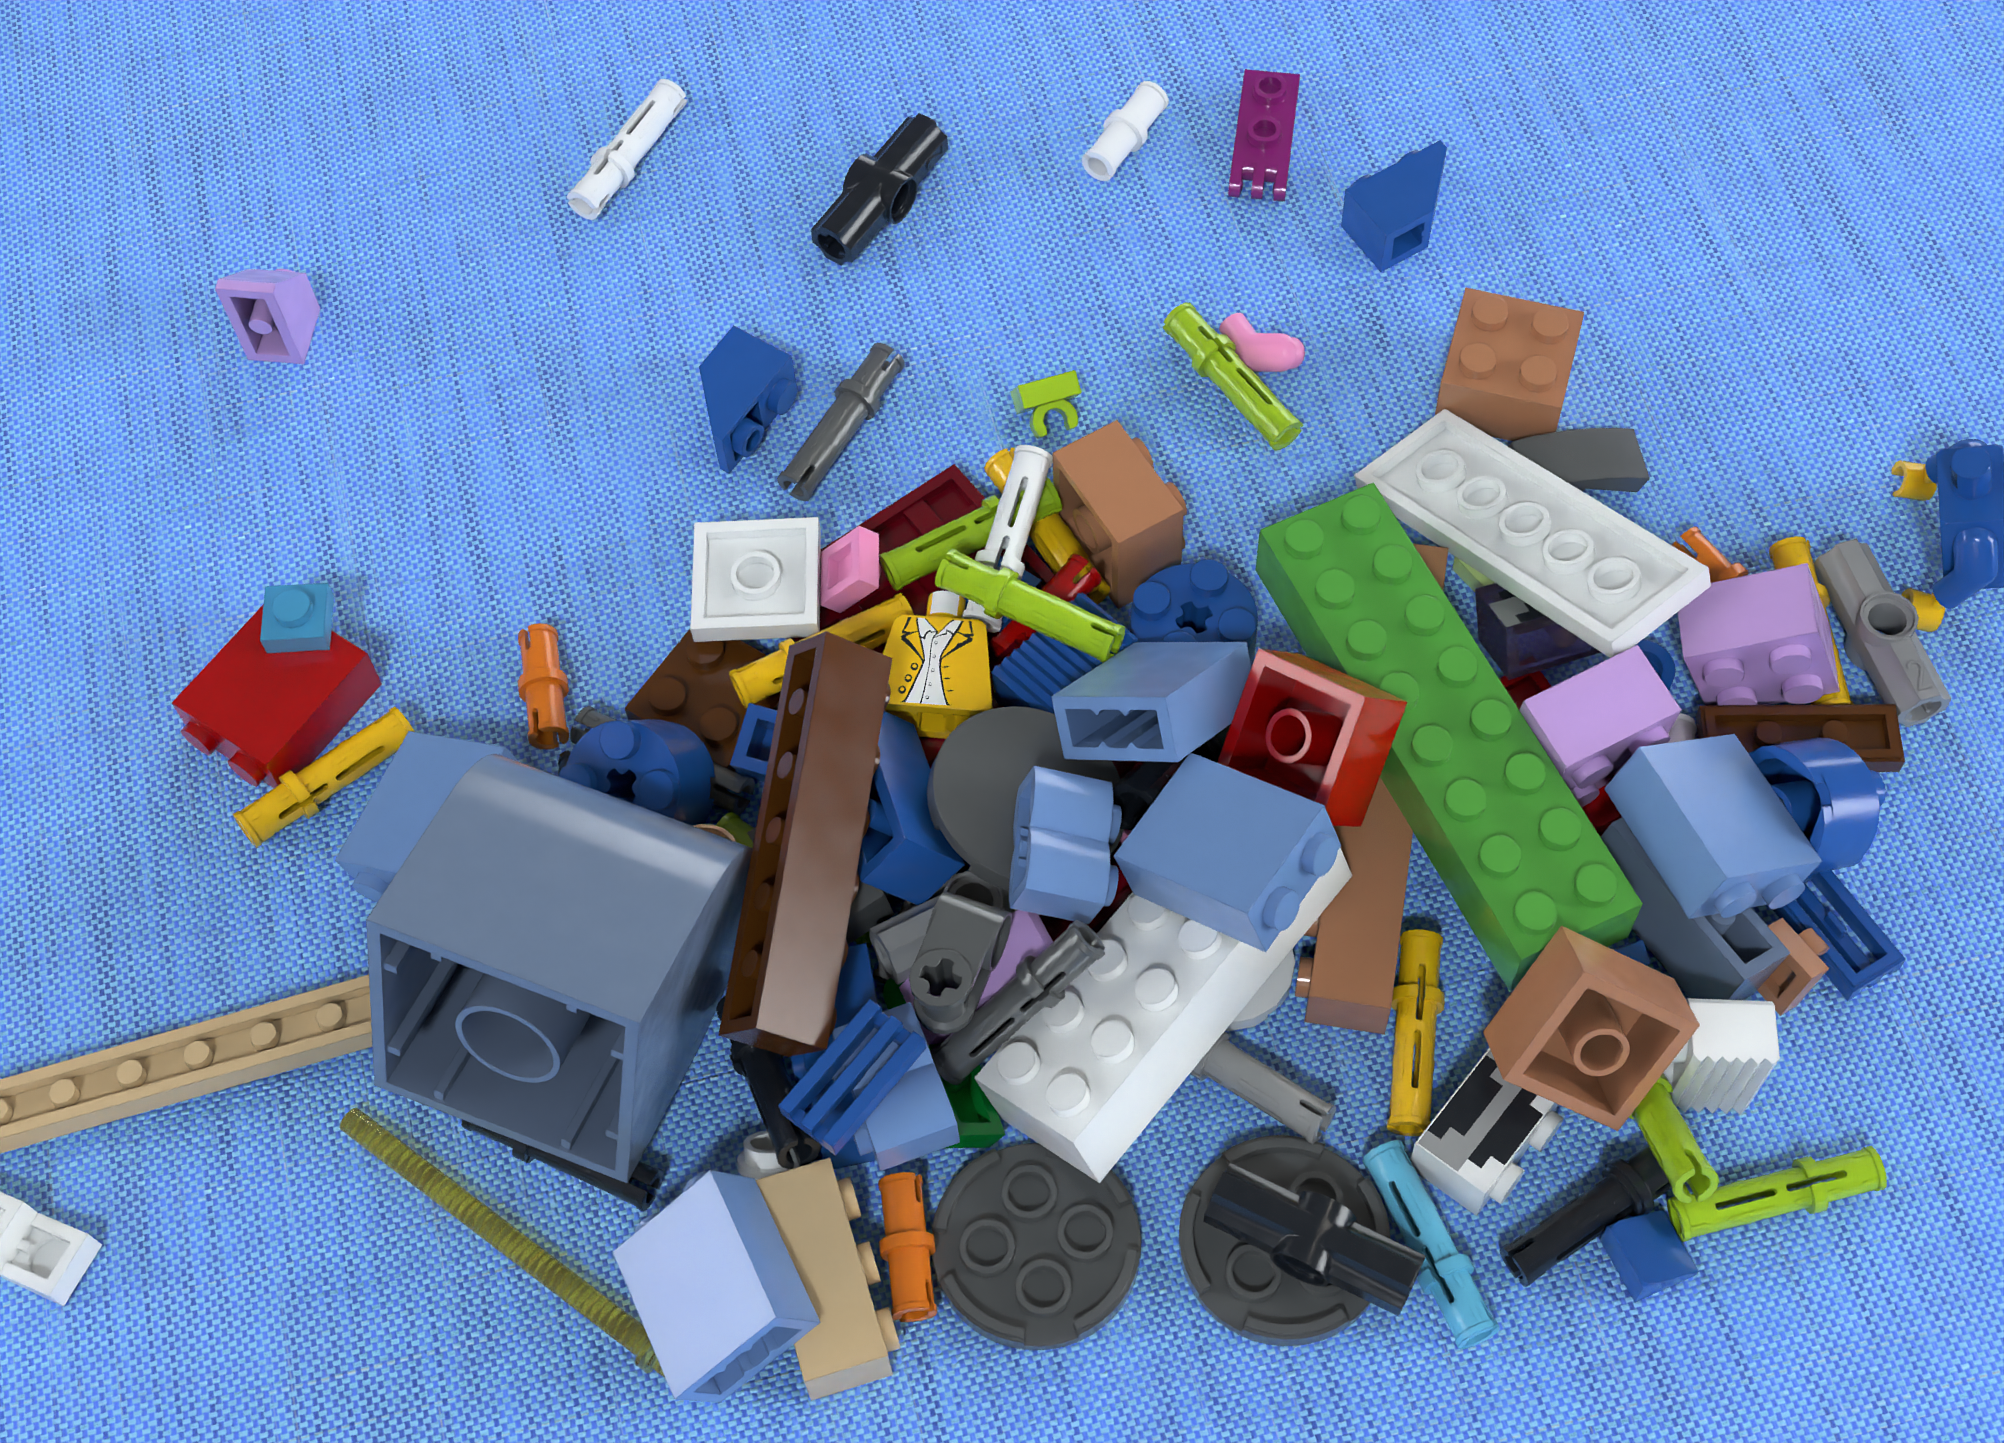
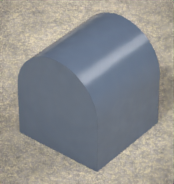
(551, 962)

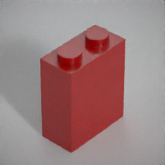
(274, 707)

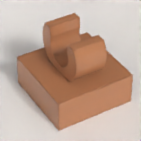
(1798, 971)

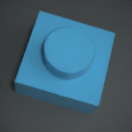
(297, 618)

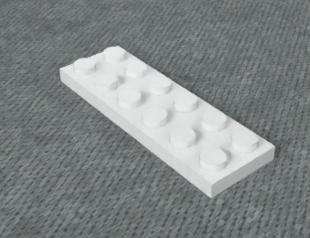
(1535, 534)

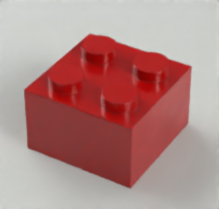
(1313, 732)

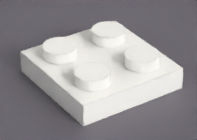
(756, 579)

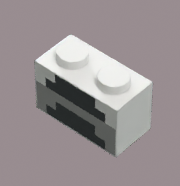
(1481, 1137)

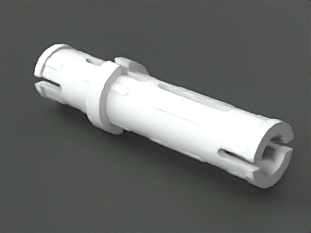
(614, 165)
(1026, 474)

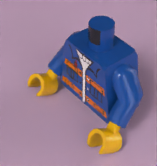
(1970, 522)

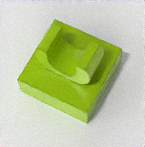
(1048, 395)

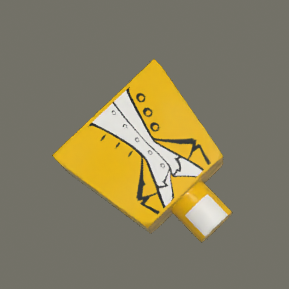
(938, 667)

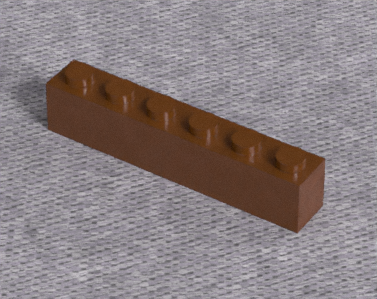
(807, 847)

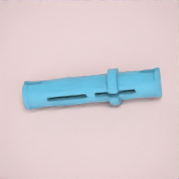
(1444, 1270)

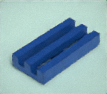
(1839, 972)
(833, 1058)

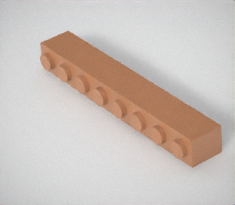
(1359, 931)

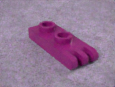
(1264, 132)

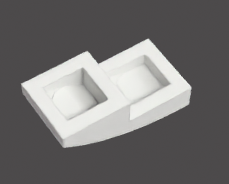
(42, 1251)

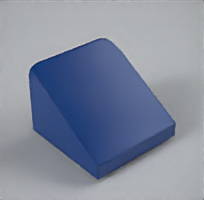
(1647, 1254)

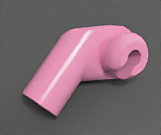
(1262, 350)

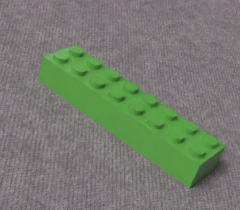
(1463, 754)

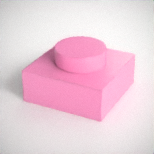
(850, 569)

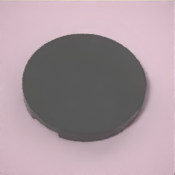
(978, 781)
(1035, 1248)
(1239, 1280)

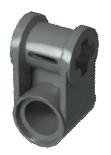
(957, 952)

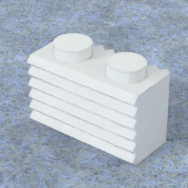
(1725, 1056)

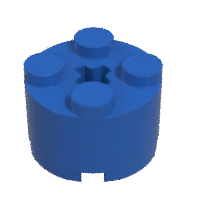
(1195, 606)
(646, 765)
(1827, 796)

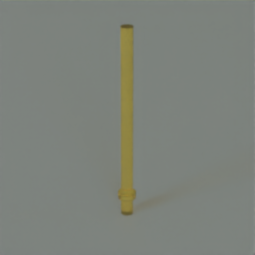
(503, 1237)

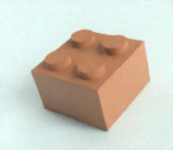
(1509, 364)
(1119, 508)
(1590, 1028)

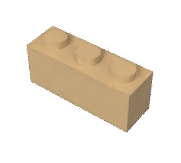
(813, 1220)

